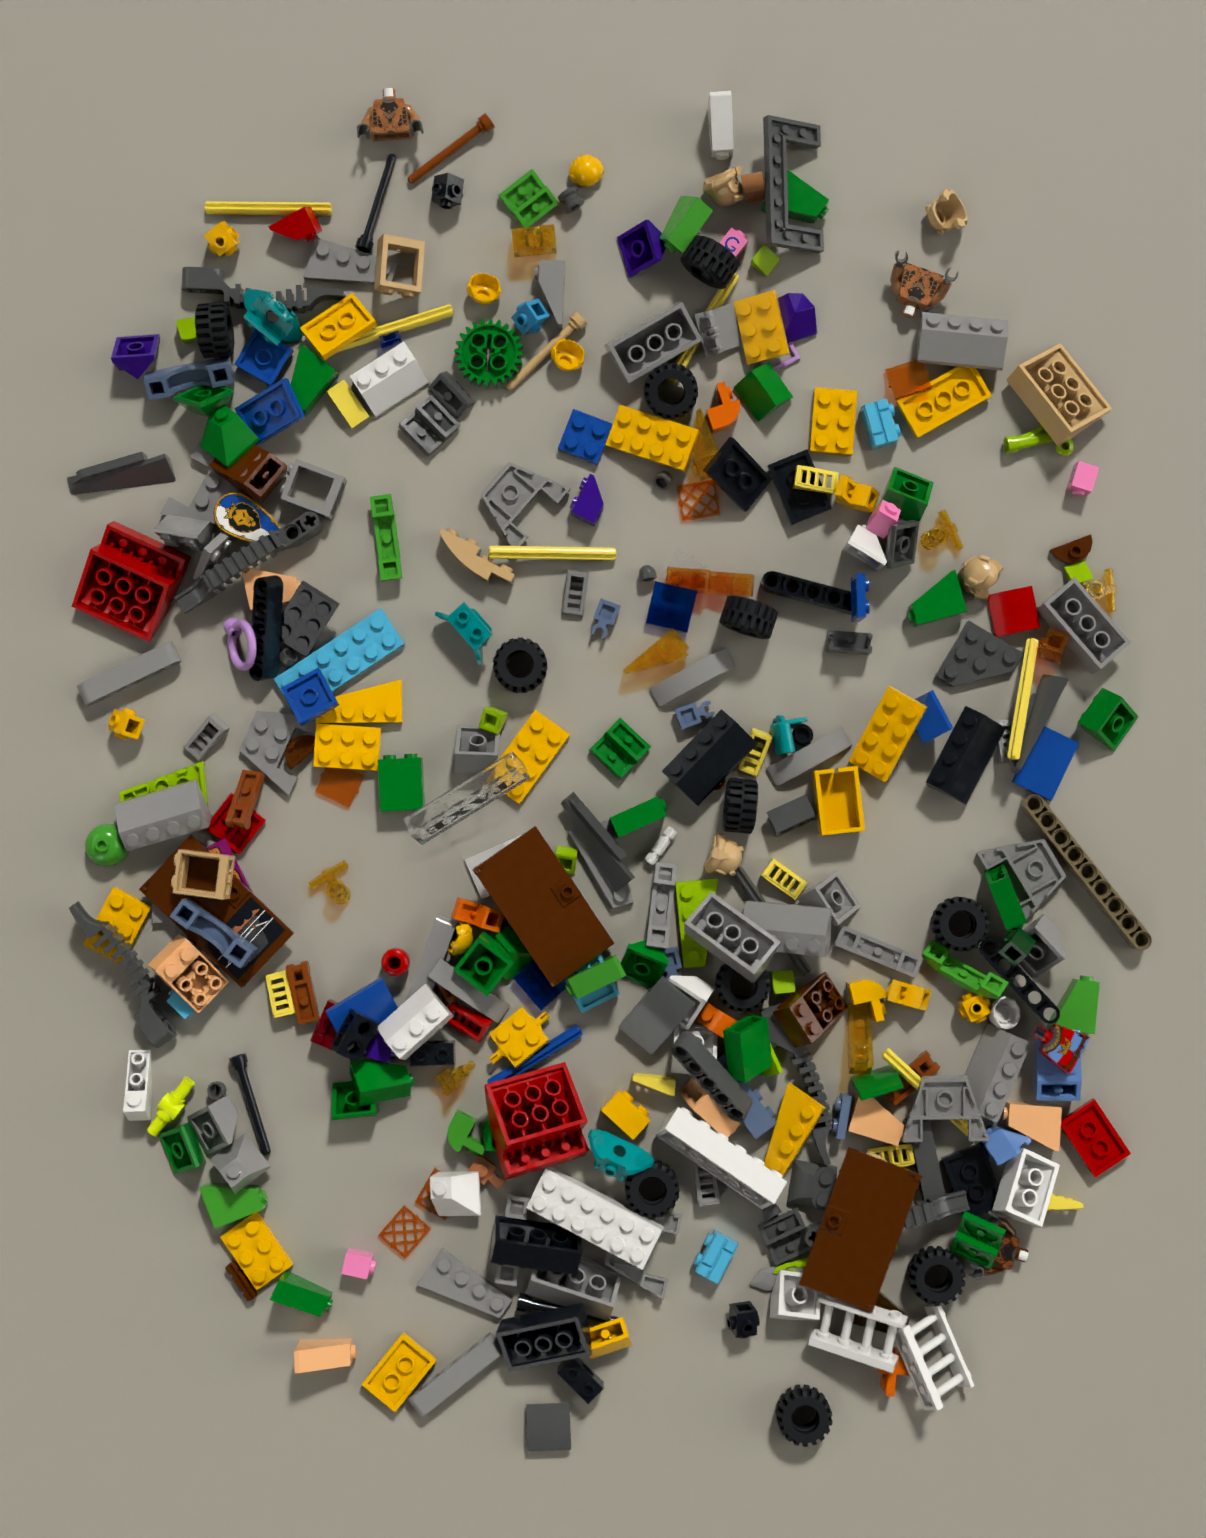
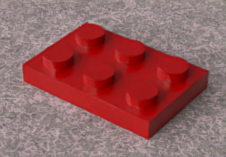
(1094, 1137)

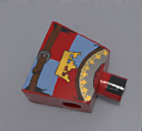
(1061, 1046)

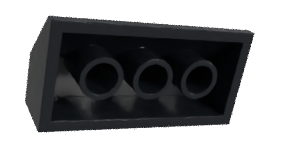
(965, 755)
(709, 757)
(535, 1245)
(545, 1337)

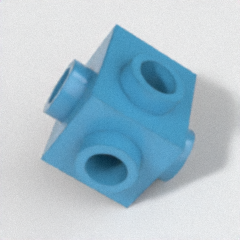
(530, 316)

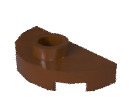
(1073, 551)
(299, 749)

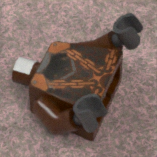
(1007, 1253)

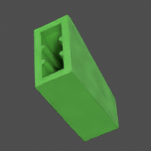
(684, 223)
(595, 977)
(1079, 1006)
(226, 1206)

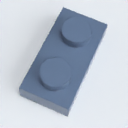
(839, 1124)

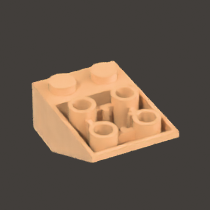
(188, 973)

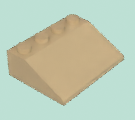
(1058, 393)

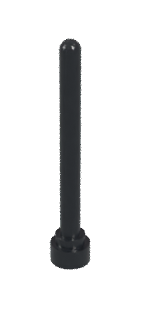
(365, 242)
(239, 1063)
(526, 1303)

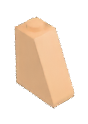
(290, 584)
(707, 1108)
(874, 1121)
(1036, 1121)
(323, 1354)

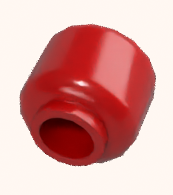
(390, 967)

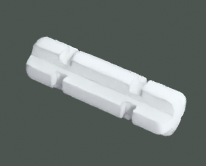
(660, 846)

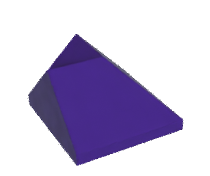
(641, 247)
(797, 316)
(135, 353)

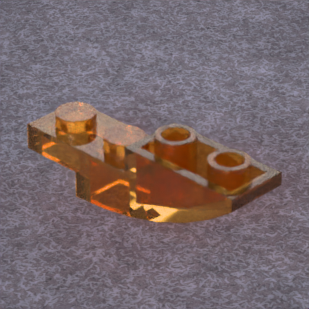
(711, 582)

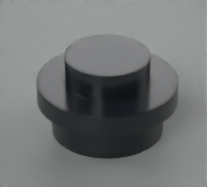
(802, 734)

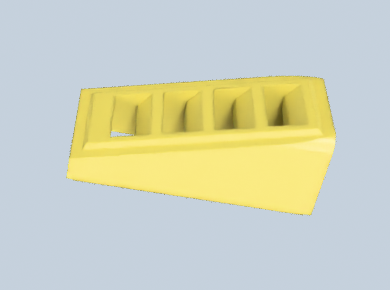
(809, 487)
(754, 771)
(769, 868)
(274, 1003)
(661, 1083)
(900, 1162)
(1063, 1203)

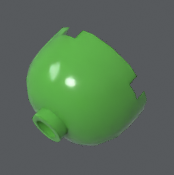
(105, 845)

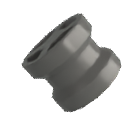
(571, 199)

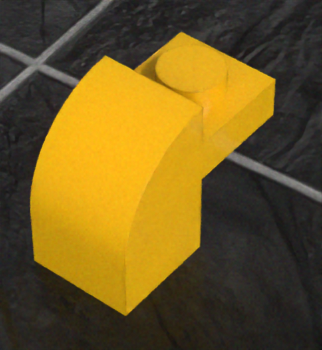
(855, 495)
(868, 991)
(908, 995)

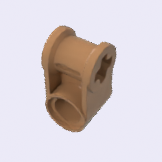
(753, 187)

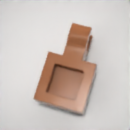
(486, 1171)

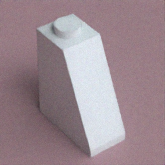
(720, 124)

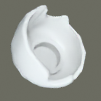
(1004, 1013)

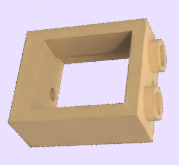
(405, 245)
(224, 877)

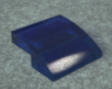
(671, 606)
(537, 986)

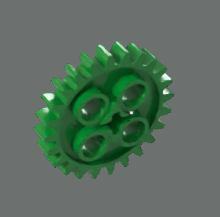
(508, 353)

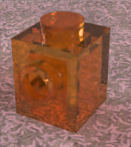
(1053, 646)

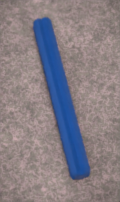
(547, 1050)

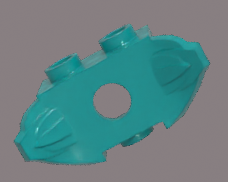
(257, 305)
(470, 627)
(606, 1145)

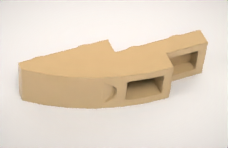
(468, 555)

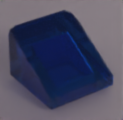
(390, 340)

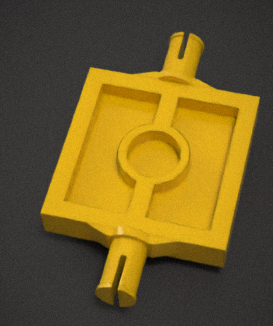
(519, 1037)

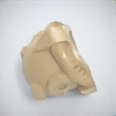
(724, 187)
(946, 212)
(979, 574)
(724, 856)

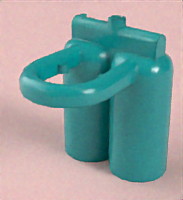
(782, 734)

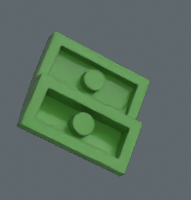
(528, 199)

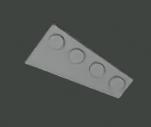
(341, 263)
(617, 898)
(461, 1283)

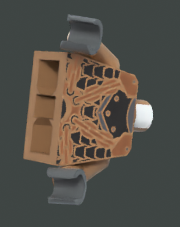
(390, 119)
(918, 286)

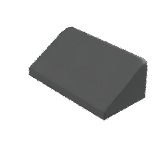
(451, 394)

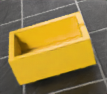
(838, 800)

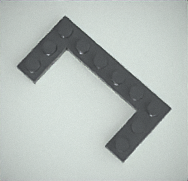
(778, 231)

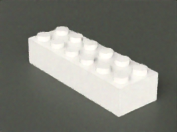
(721, 1158)
(595, 1217)

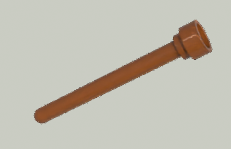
(483, 125)

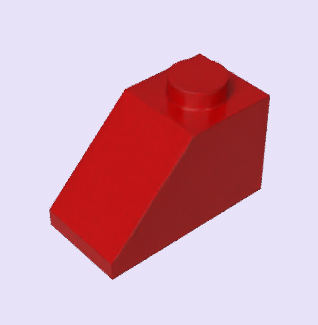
(299, 225)

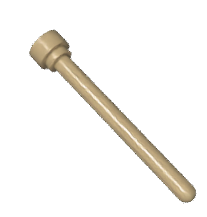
(576, 322)

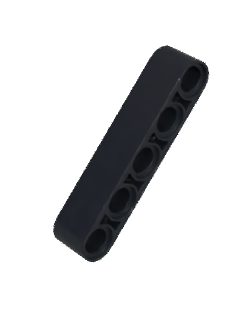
(801, 593)
(267, 626)
(1024, 991)

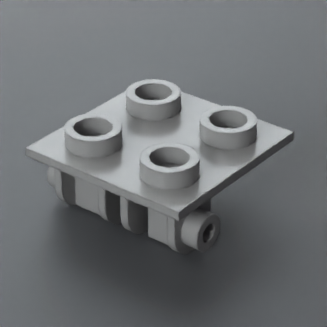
(718, 329)

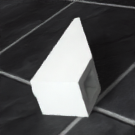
(138, 1086)

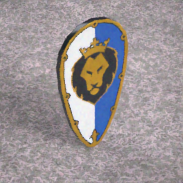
(243, 517)

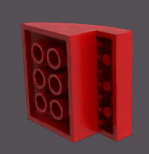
(130, 581)
(536, 1120)

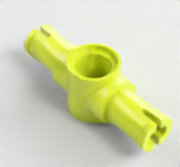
(170, 1106)

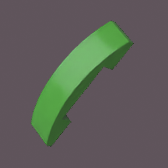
(386, 537)
(961, 974)

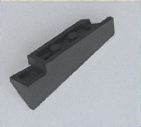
(123, 473)
(1038, 712)
(599, 842)

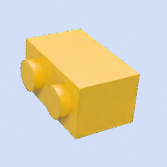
(626, 1113)
(609, 1337)

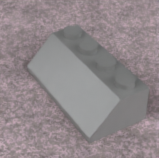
(962, 341)
(653, 342)
(1090, 630)
(162, 815)
(797, 927)
(731, 937)
(995, 1069)
(593, 1286)

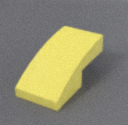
(347, 403)

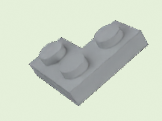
(212, 553)

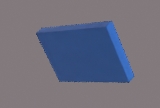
(271, 411)
(1046, 763)
(371, 1001)

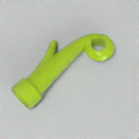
(1033, 438)

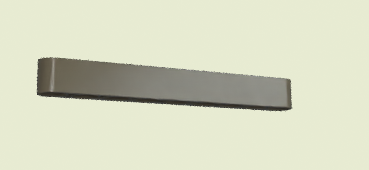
(1095, 876)

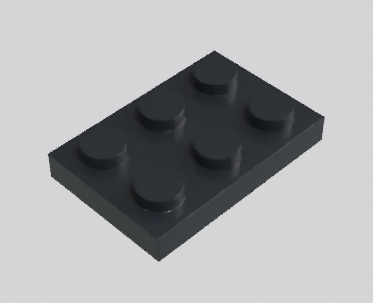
(737, 474)
(797, 503)
(306, 617)
(972, 1172)

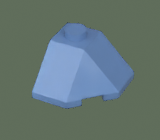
(1003, 1143)

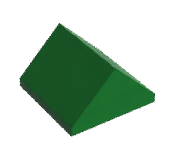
(763, 391)
(346, 1104)
(182, 1148)

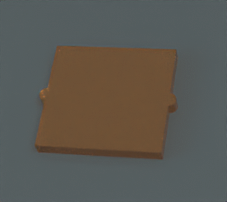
(908, 379)
(340, 785)

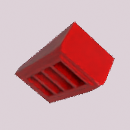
(477, 1018)

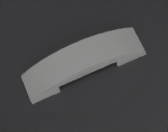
(692, 677)
(809, 756)
(661, 905)
(878, 951)
(490, 1006)
(515, 1209)

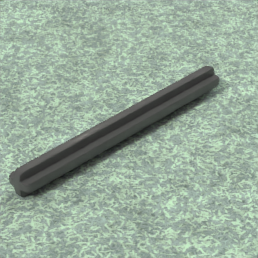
(754, 895)

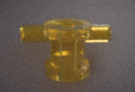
(938, 535)
(1098, 589)
(333, 884)
(450, 1080)

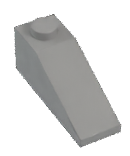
(552, 283)

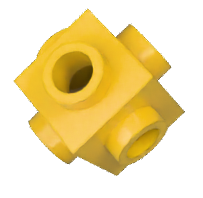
(218, 234)
(125, 724)
(966, 1007)

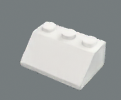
(389, 379)
(414, 1022)
(1026, 1188)

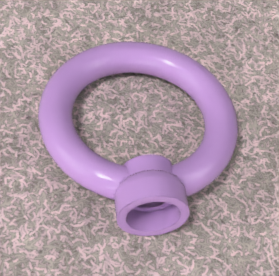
(233, 629)

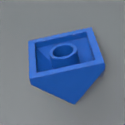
(934, 719)

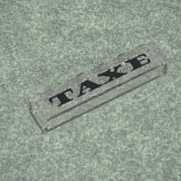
(466, 798)

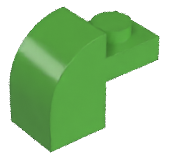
(459, 1135)

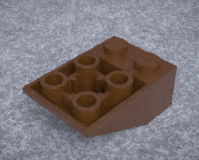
(253, 473)
(810, 1010)

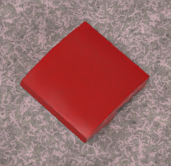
(1013, 611)
(236, 837)

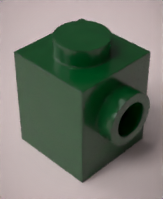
(1016, 946)

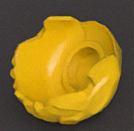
(586, 170)
(484, 288)
(567, 355)
(463, 940)

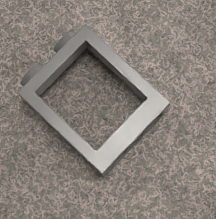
(333, 495)

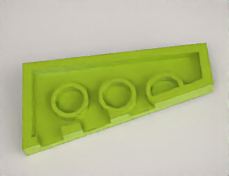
(181, 776)
(689, 897)

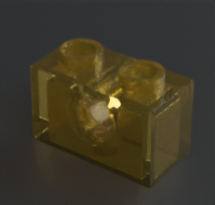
(534, 240)

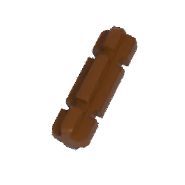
(241, 1281)

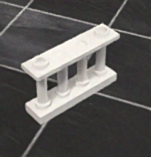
(853, 1350)
(915, 1364)

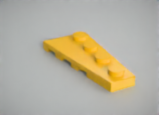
(368, 705)
(794, 1124)

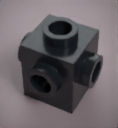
(447, 190)
(743, 1319)

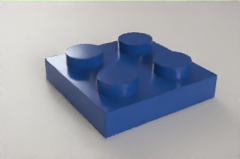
(263, 359)
(585, 436)
(859, 605)
(310, 696)

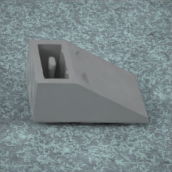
(185, 531)

